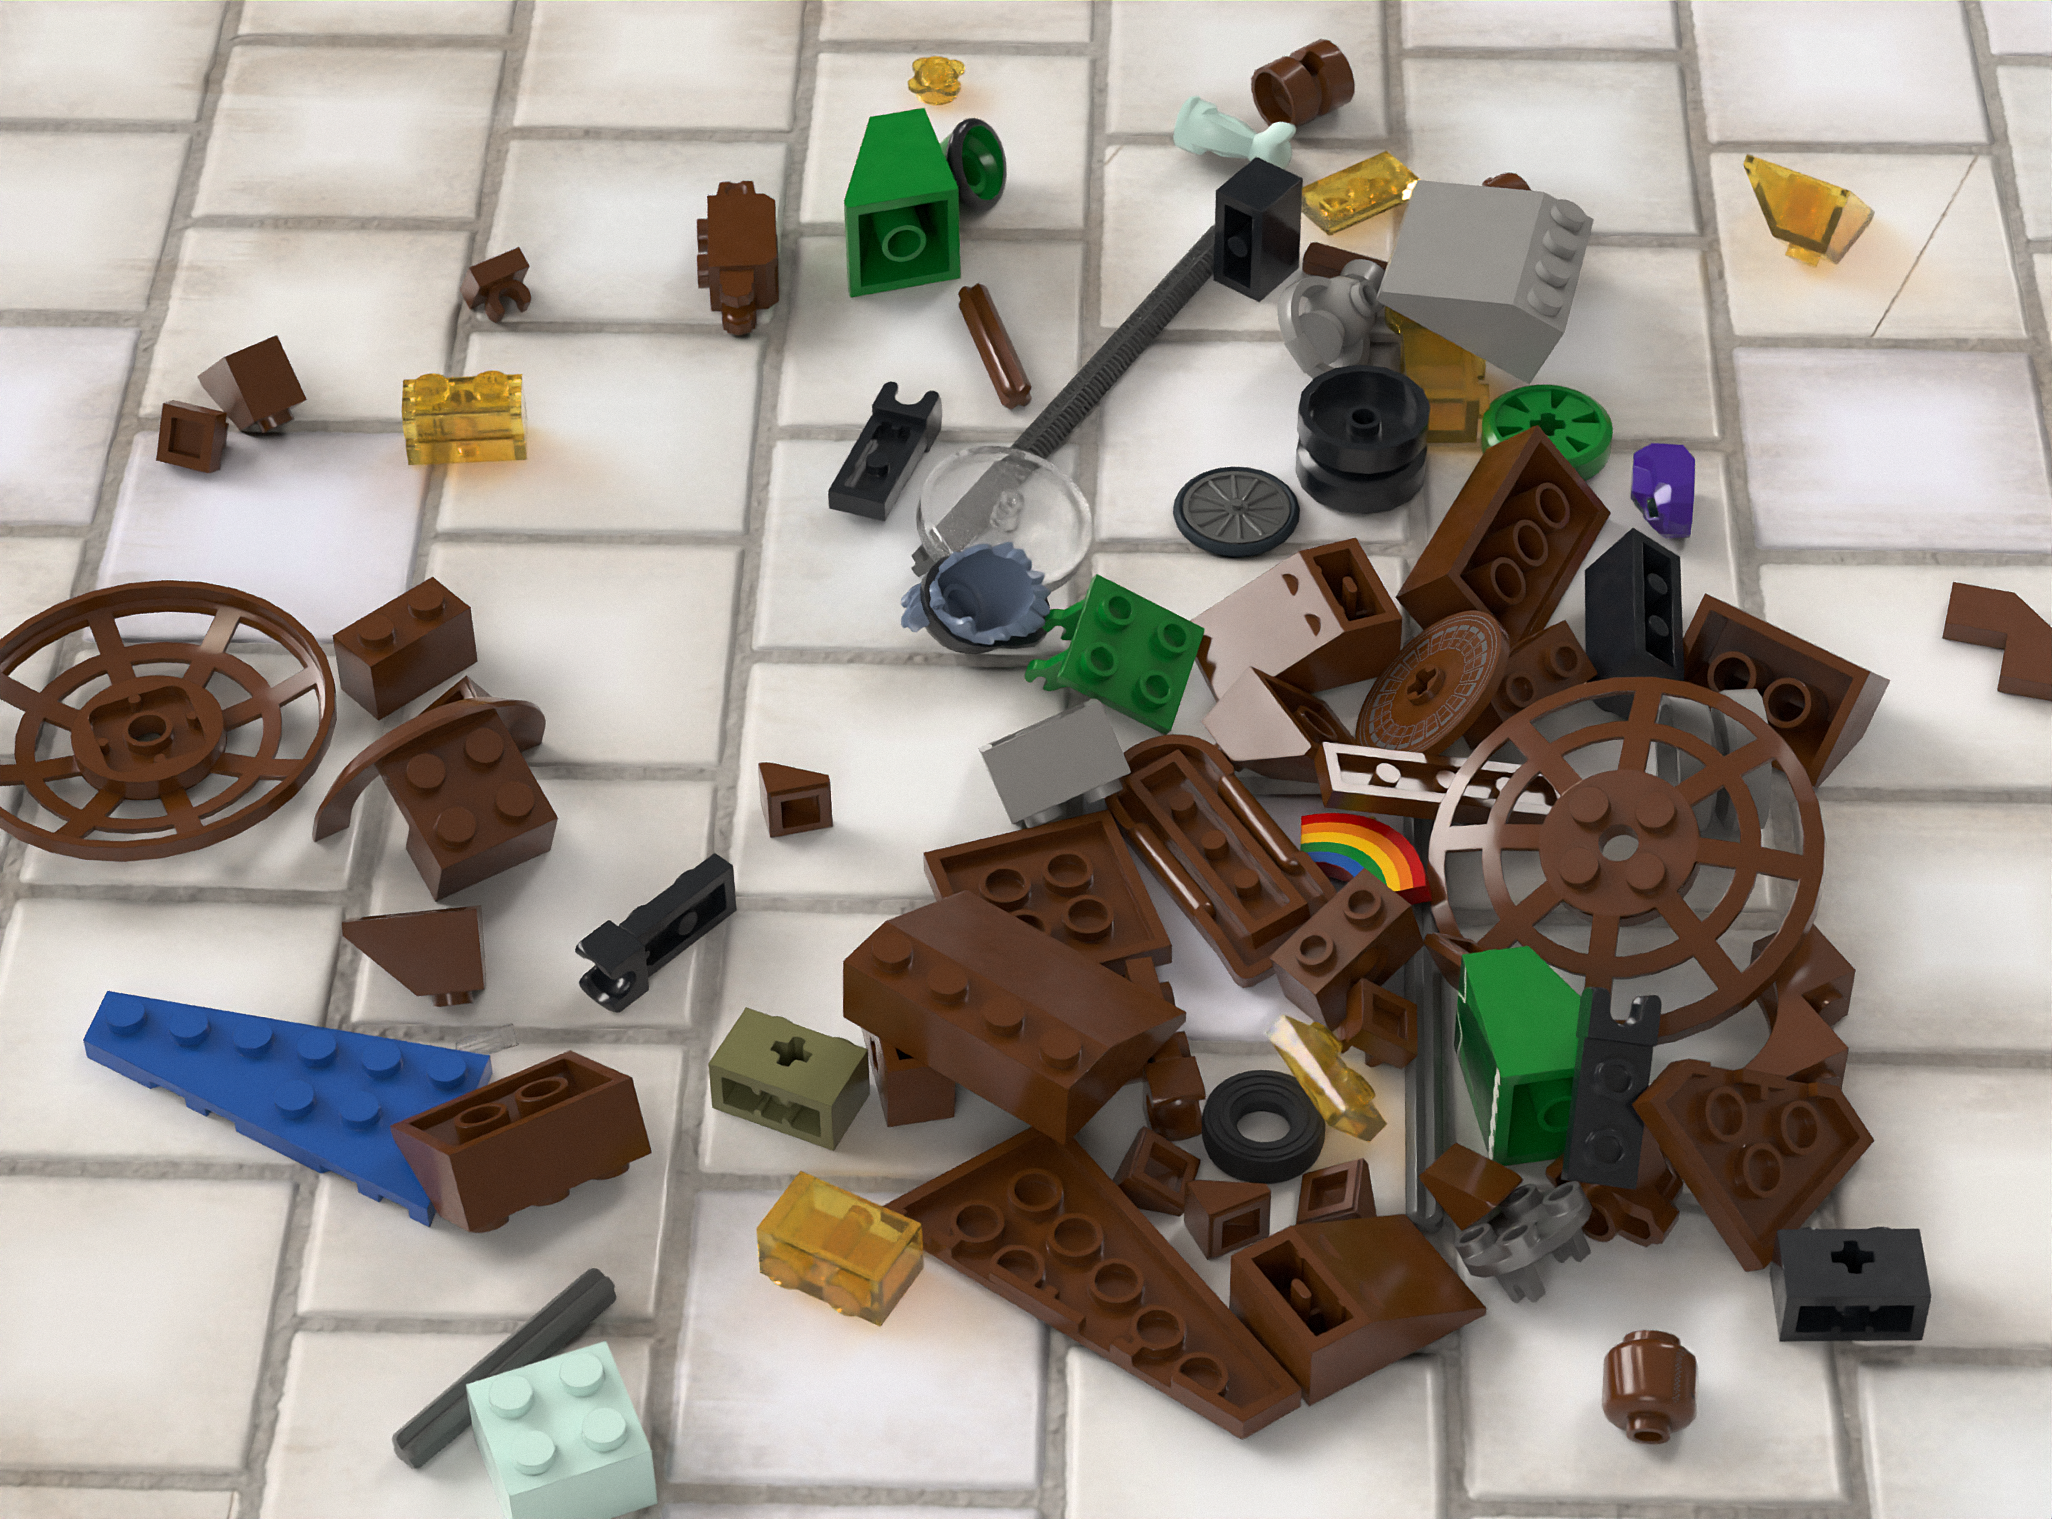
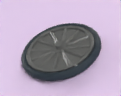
(1236, 511)

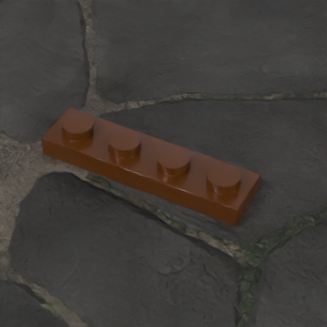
(1417, 782)

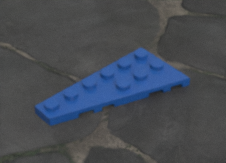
(291, 1084)

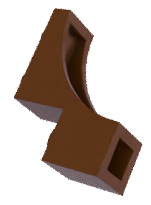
(1801, 1009)

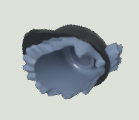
(980, 600)

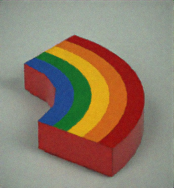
(1349, 842)

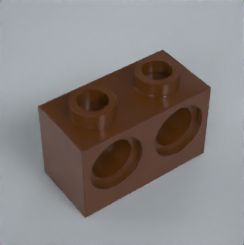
(1535, 669)

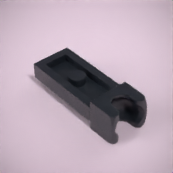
(886, 454)
(656, 933)
(1608, 1078)

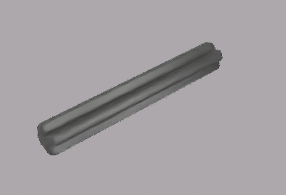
(531, 1343)

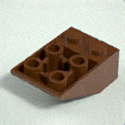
(1306, 621)
(1346, 1298)

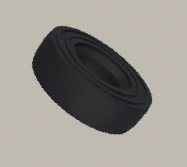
(1257, 1160)

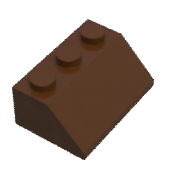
(1808, 693)
(524, 1140)

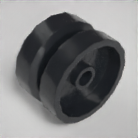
(1362, 439)

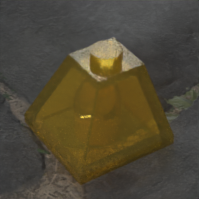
(1807, 213)

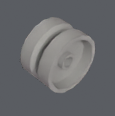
(1725, 736)

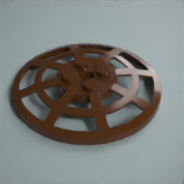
(176, 708)
(1667, 852)

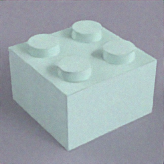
(563, 1439)

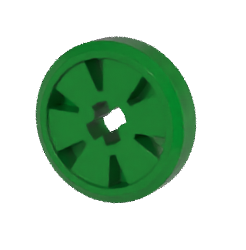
(1567, 417)

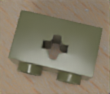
(789, 1078)

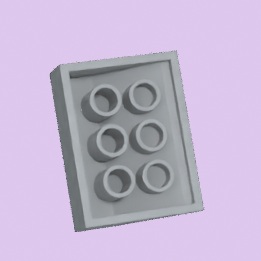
(1488, 269)

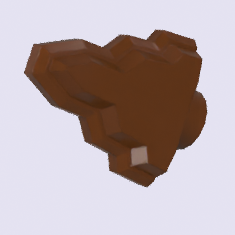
(1637, 1214)

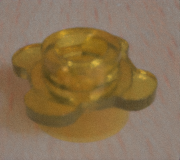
(936, 79)

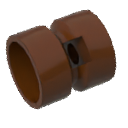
(1303, 84)

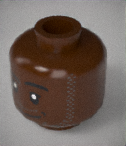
(1650, 1386)

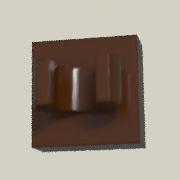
(495, 279)
(192, 436)
(1379, 1025)

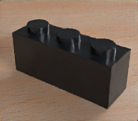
(1634, 615)

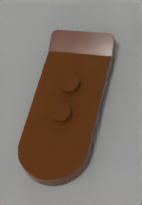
(1216, 852)

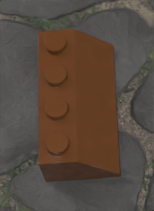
(1508, 539)

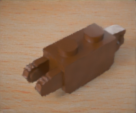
(740, 256)

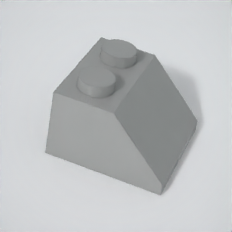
(1055, 763)

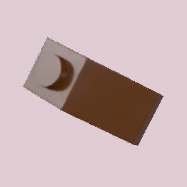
(255, 386)

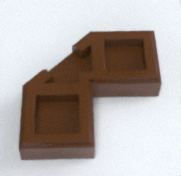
(2007, 623)

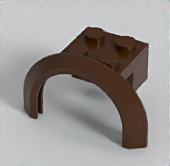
(458, 788)

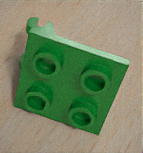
(1122, 653)

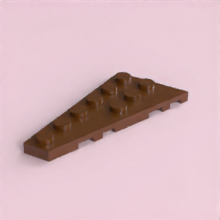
(1080, 1256)

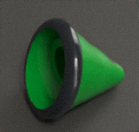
(976, 163)

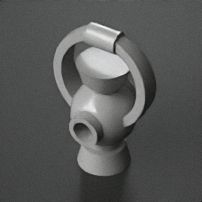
(1335, 317)

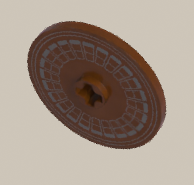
(1435, 685)

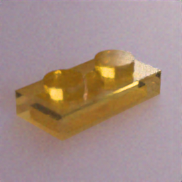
(1357, 193)
(1334, 1089)

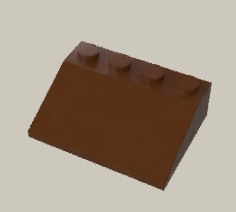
(1005, 1011)

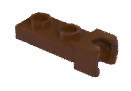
(1172, 1075)

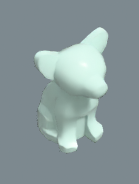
(1205, 129)

